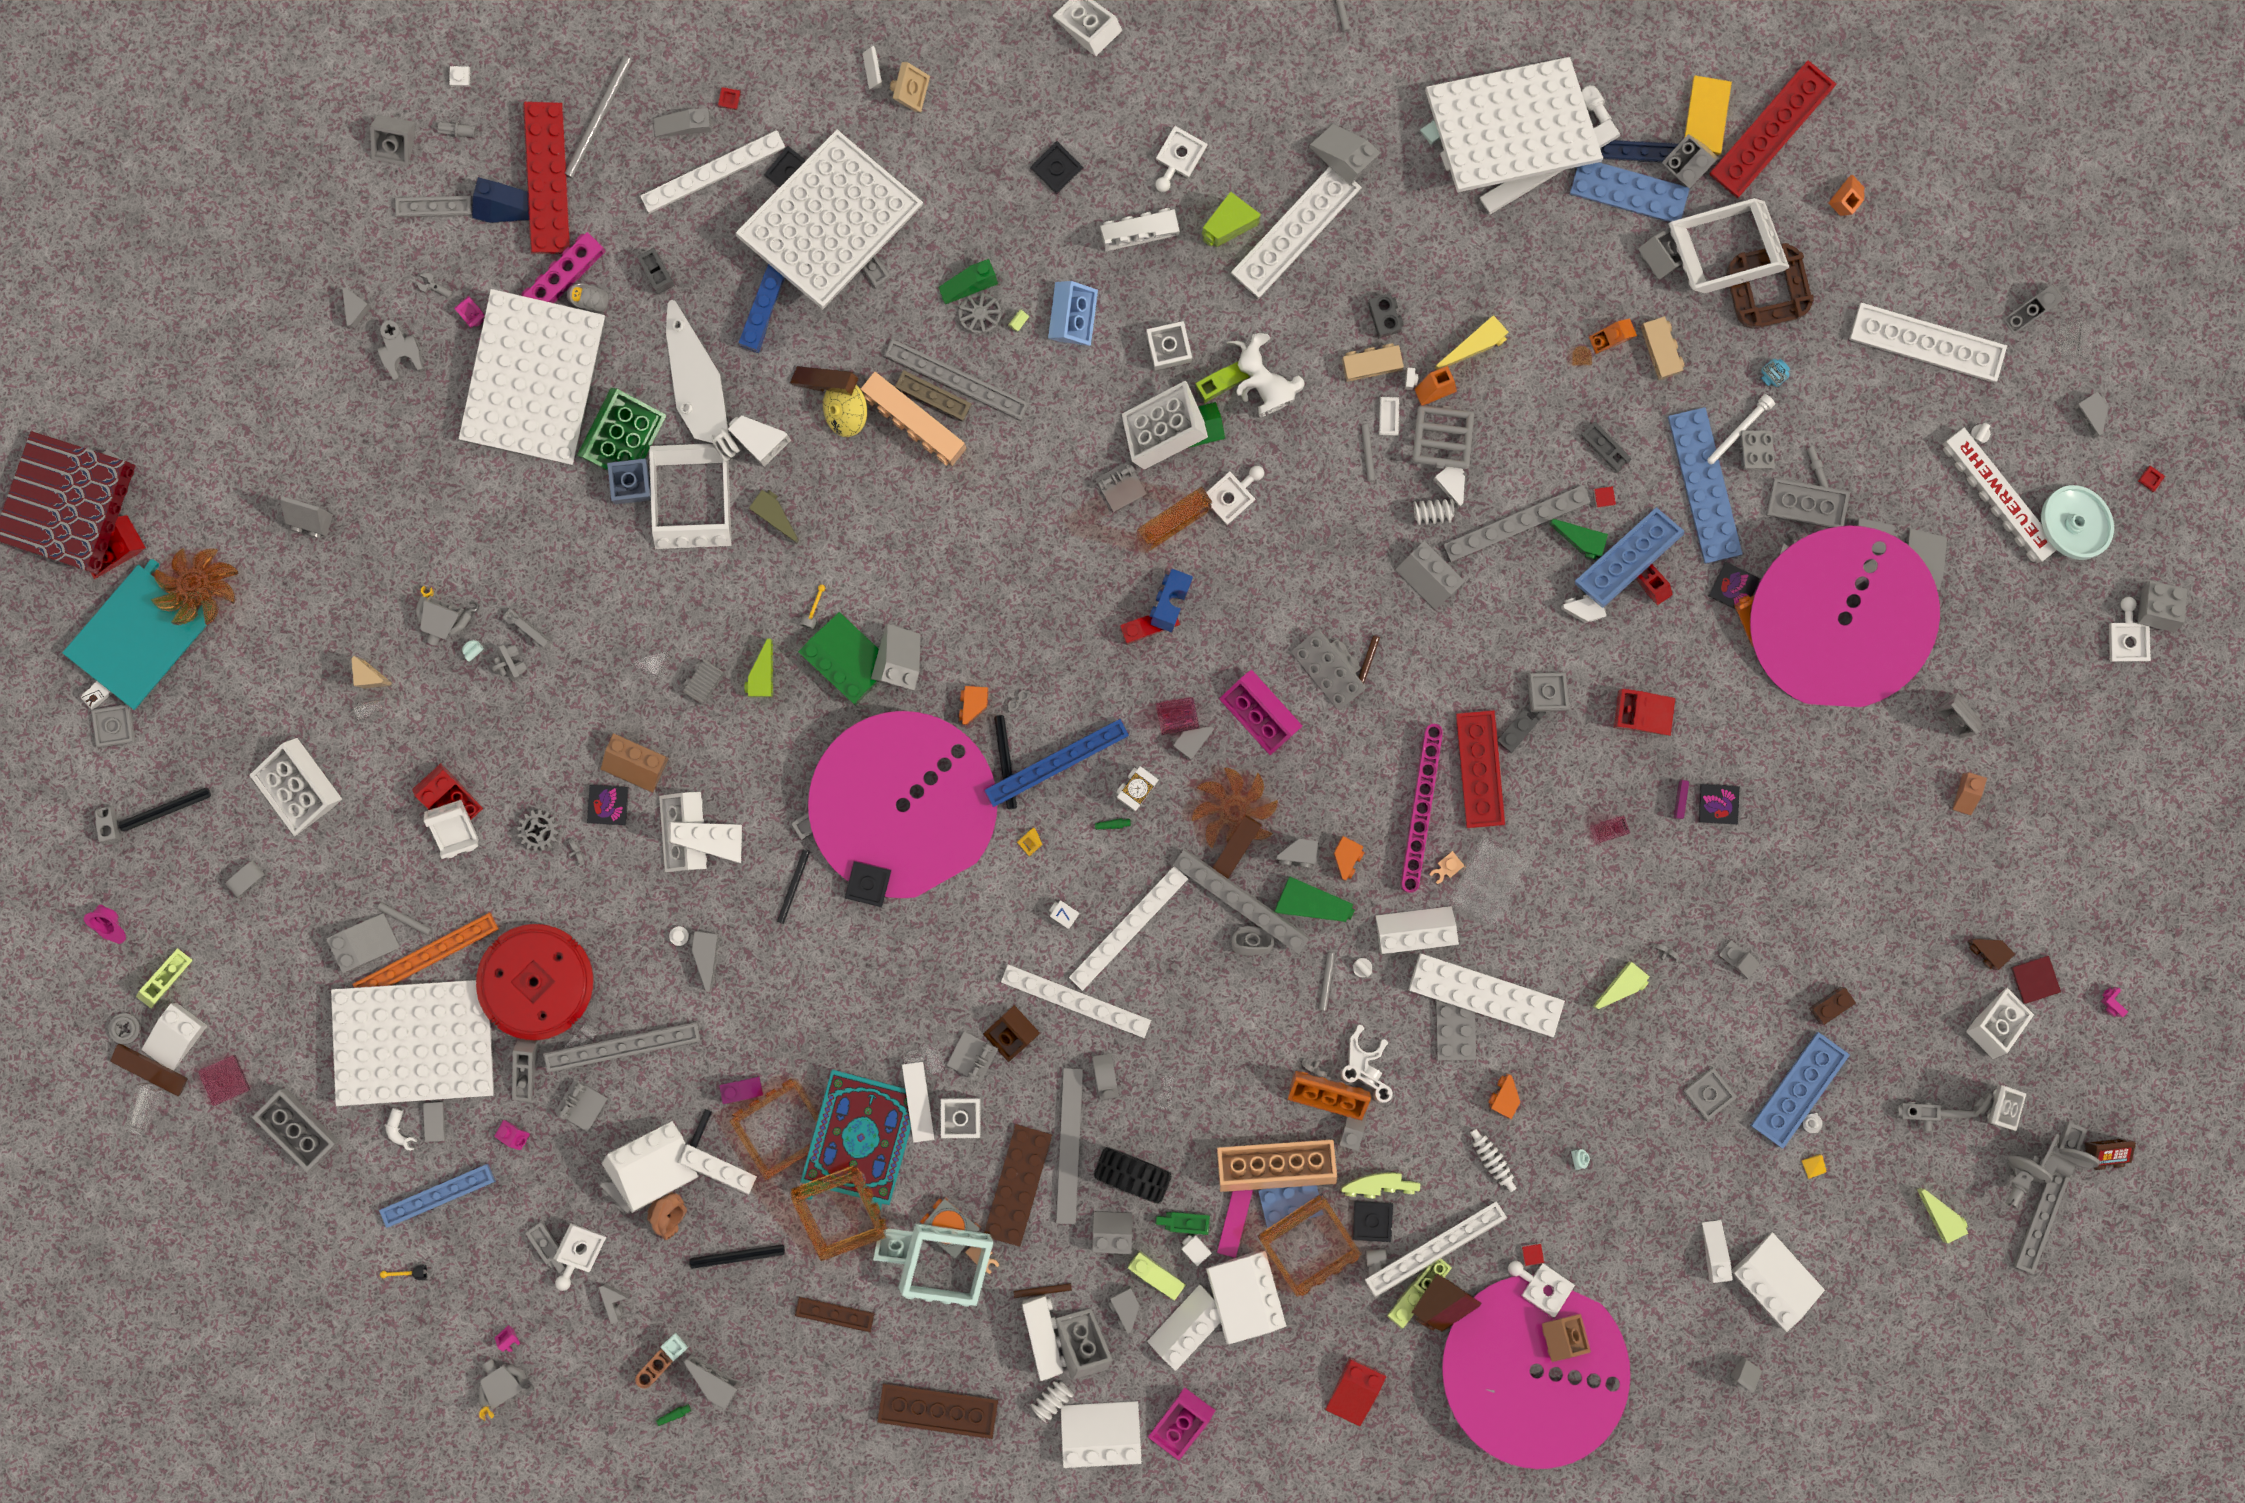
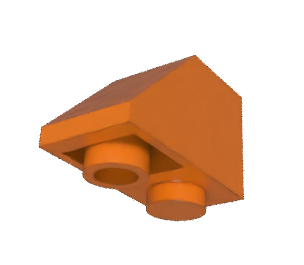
(1848, 197)
(1613, 335)
(1436, 386)
(975, 702)
(1346, 855)
(1507, 1099)

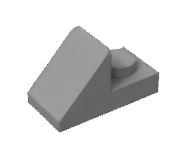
(1739, 959)
(610, 1296)

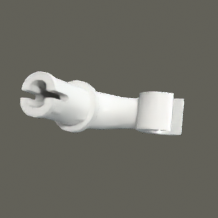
(393, 1130)

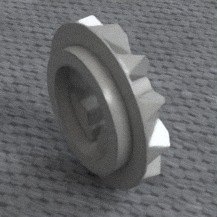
(115, 1030)

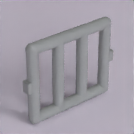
(1467, 431)

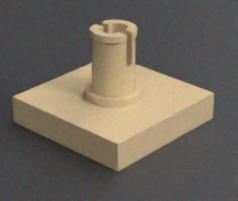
(910, 87)

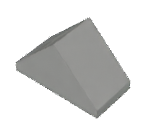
(354, 308)

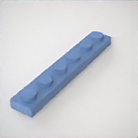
(437, 1195)

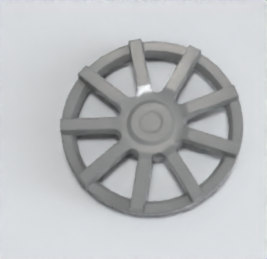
(979, 312)

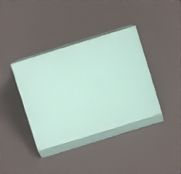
(893, 1247)

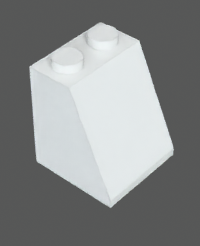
(758, 438)

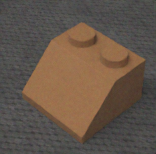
(1566, 1338)

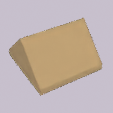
(367, 676)

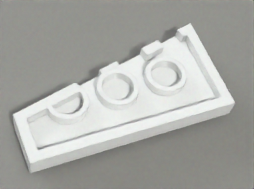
(712, 839)

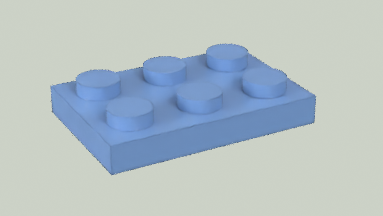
(1281, 1202)

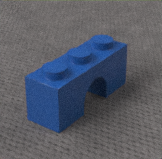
(1176, 586)

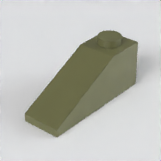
(771, 511)

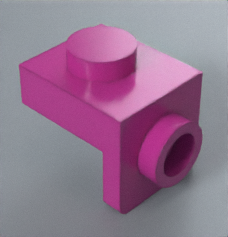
(470, 312)
(2113, 1007)
(511, 1135)

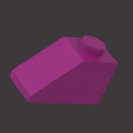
(741, 1090)

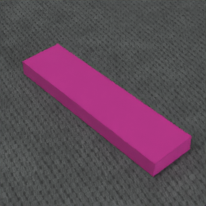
(1234, 1222)

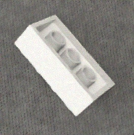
(681, 809)
(1416, 930)
(1186, 1328)
(1043, 1336)

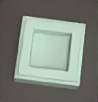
(674, 1347)

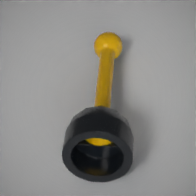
(417, 1273)

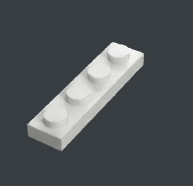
(717, 1169)

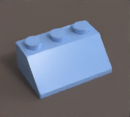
(1073, 313)

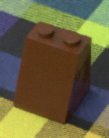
(1443, 1304)

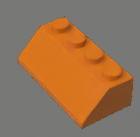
(1329, 1095)

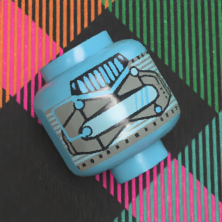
(1775, 372)

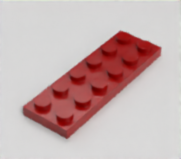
(1480, 769)

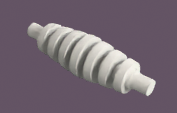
(1493, 1160)

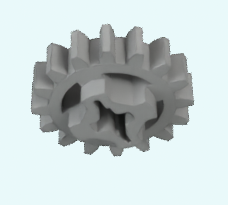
(535, 821)

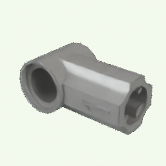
(1375, 1260)

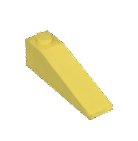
(1484, 338)

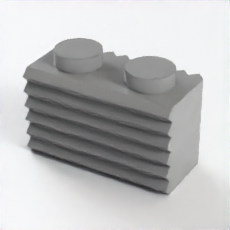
(703, 681)

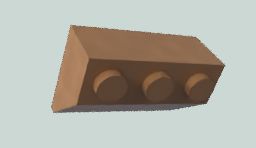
(633, 762)

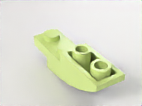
(1371, 1185)
(1402, 1311)

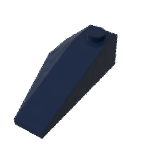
(499, 202)

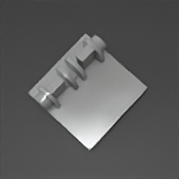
(1757, 449)
(1121, 486)
(972, 1057)
(581, 1105)

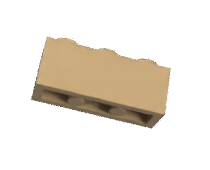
(1662, 348)
(1372, 362)

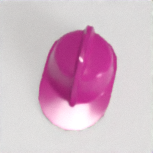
(105, 923)

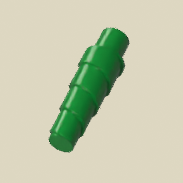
(1113, 824)
(674, 1414)

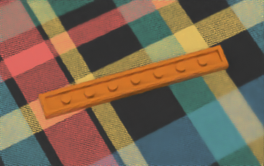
(430, 953)

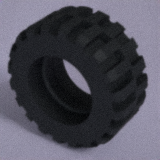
(1132, 1175)

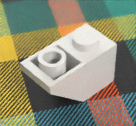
(1584, 609)

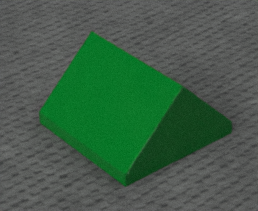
(1213, 424)

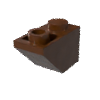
(1994, 952)

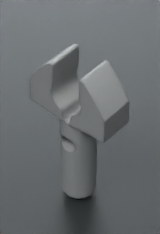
(433, 286)

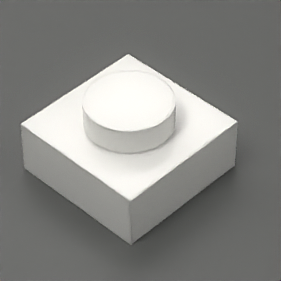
(459, 76)
(1411, 379)

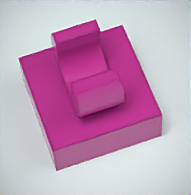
(506, 1338)

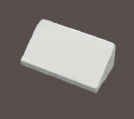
(872, 68)

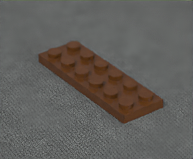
(1018, 1185)
(937, 1410)

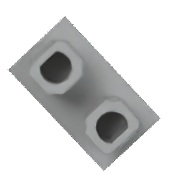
(512, 669)

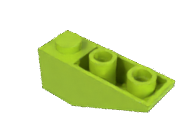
(1220, 382)

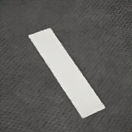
(918, 1102)

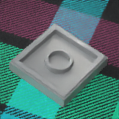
(1548, 692)
(113, 726)
(1710, 1094)

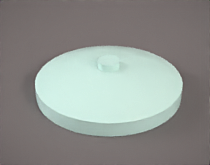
(2077, 522)

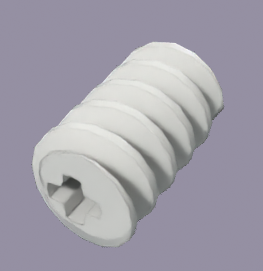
(1435, 511)
(1052, 1400)

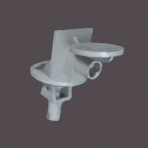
(2056, 1160)

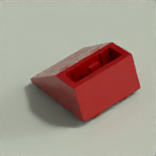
(122, 546)
(1644, 712)
(442, 789)

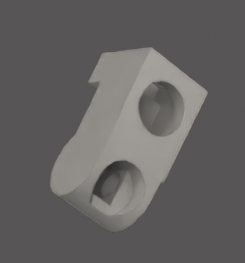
(107, 825)

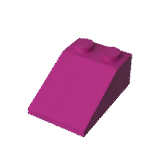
(1182, 1423)

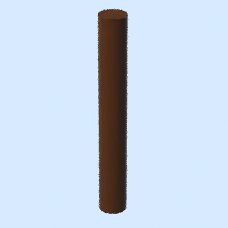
(1368, 659)
(1042, 1290)

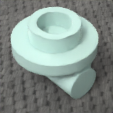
(471, 649)
(1580, 1159)

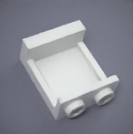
(451, 829)

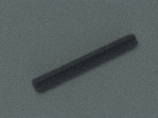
(1004, 754)
(164, 809)
(737, 1256)

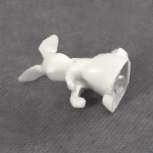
(1273, 388)

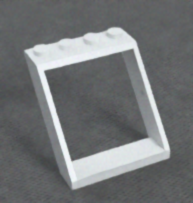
(1689, 257)
(688, 535)

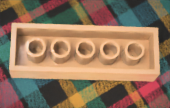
(913, 418)
(1276, 1165)

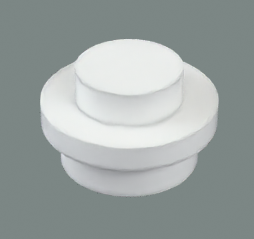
(679, 936)

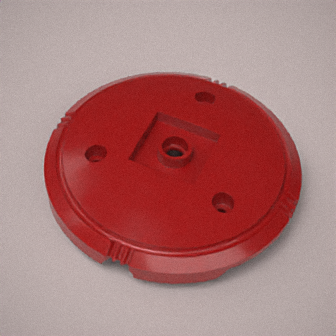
(562, 984)

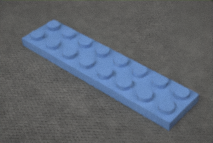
(1704, 486)

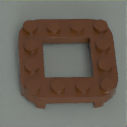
(1797, 283)

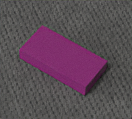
(1681, 799)

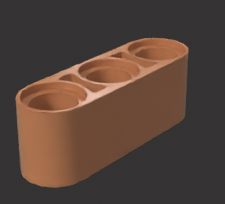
(651, 1370)

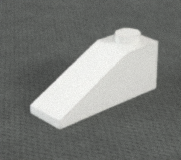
(1716, 1252)

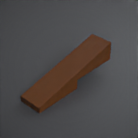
(824, 379)

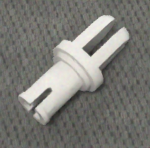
(1595, 103)

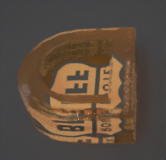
(1581, 356)

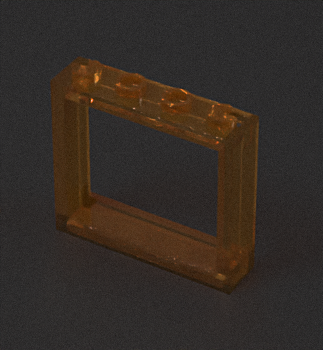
(1174, 519)
(756, 1105)
(829, 1182)
(1293, 1220)

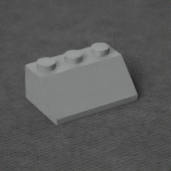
(1429, 575)

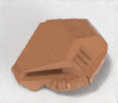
(658, 1211)

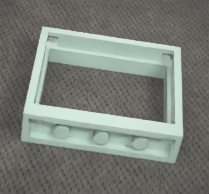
(952, 1236)

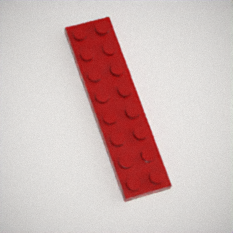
(1772, 129)
(546, 177)

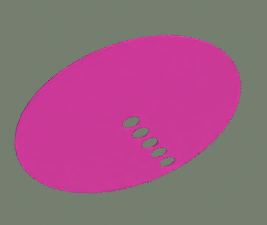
(1799, 609)
(874, 767)
(1530, 1418)

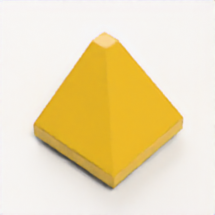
(1032, 840)
(1814, 1166)

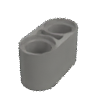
(245, 879)

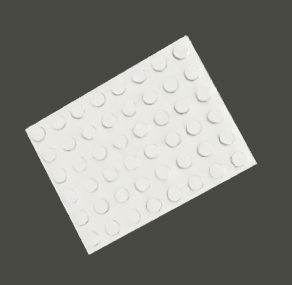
(1513, 124)
(829, 219)
(531, 377)
(410, 1043)

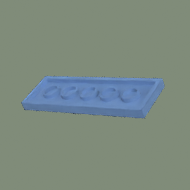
(1630, 191)
(1629, 557)
(1800, 1090)

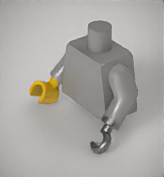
(440, 617)
(500, 1386)

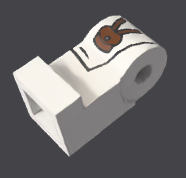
(95, 695)

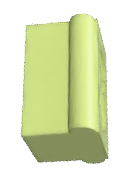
(1018, 320)

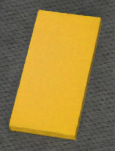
(1708, 111)

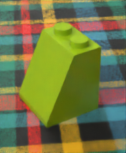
(1229, 221)

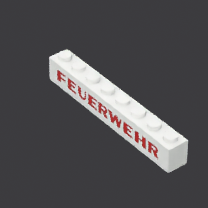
(1999, 494)

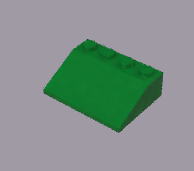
(621, 430)
(843, 657)

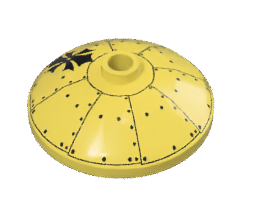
(844, 412)

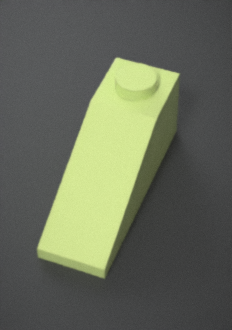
(163, 978)
(1625, 984)
(1947, 1222)
(1156, 1275)

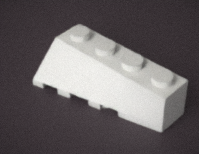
(1139, 230)

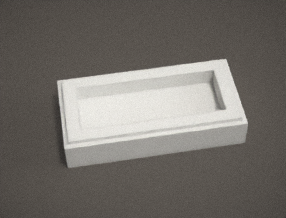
(1389, 416)

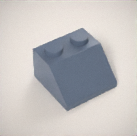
(629, 481)

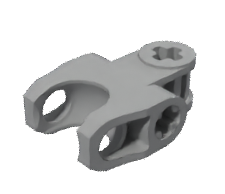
(397, 348)

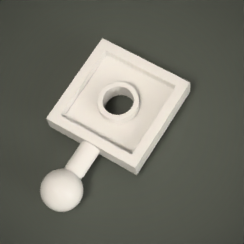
(1182, 165)
(1241, 495)
(2120, 631)
(582, 1260)
(1534, 1290)

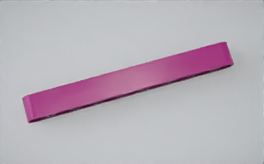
(1415, 815)

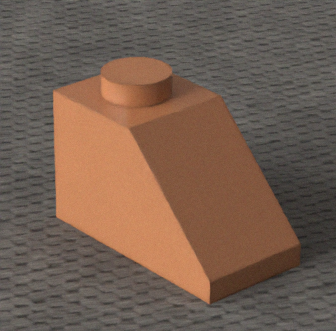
(1969, 793)

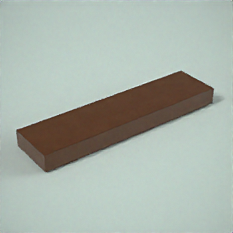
(1237, 846)
(148, 1069)
(834, 1314)

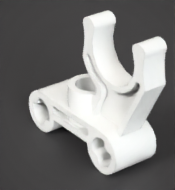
(1362, 1071)

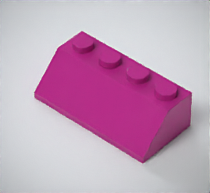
(1260, 712)

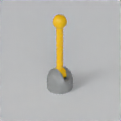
(808, 619)

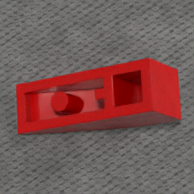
(1655, 585)
(1140, 629)

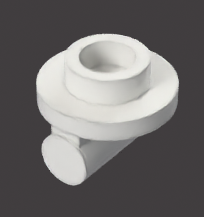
(1981, 433)
(1362, 967)
(1812, 1123)

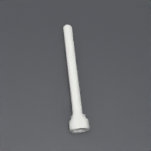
(1765, 403)

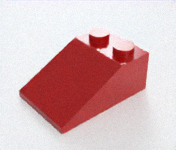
(1355, 1391)

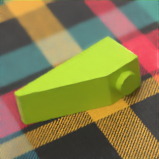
(761, 676)

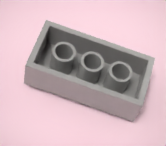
(296, 1130)

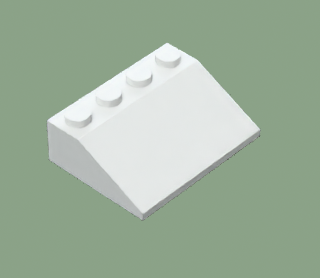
(1163, 426)
(295, 785)
(649, 1167)
(1778, 1282)
(1246, 1297)
(1100, 1434)

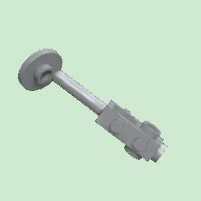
(1934, 1112)

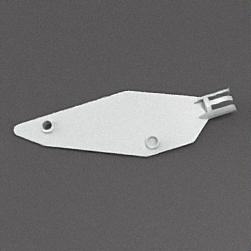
(697, 385)

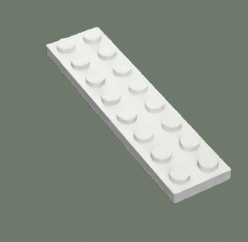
(1294, 232)
(1928, 342)
(1486, 995)

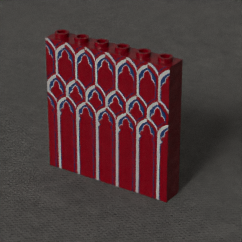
(64, 502)

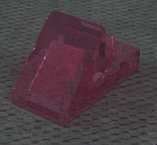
(1610, 829)

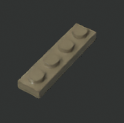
(933, 395)

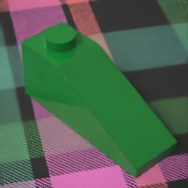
(969, 281)
(1583, 539)

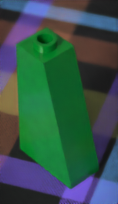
(1311, 902)

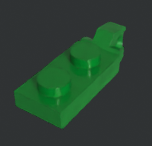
(1185, 1222)

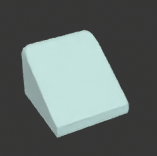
(1431, 133)

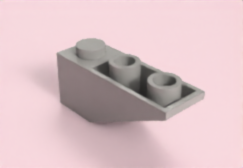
(2034, 308)

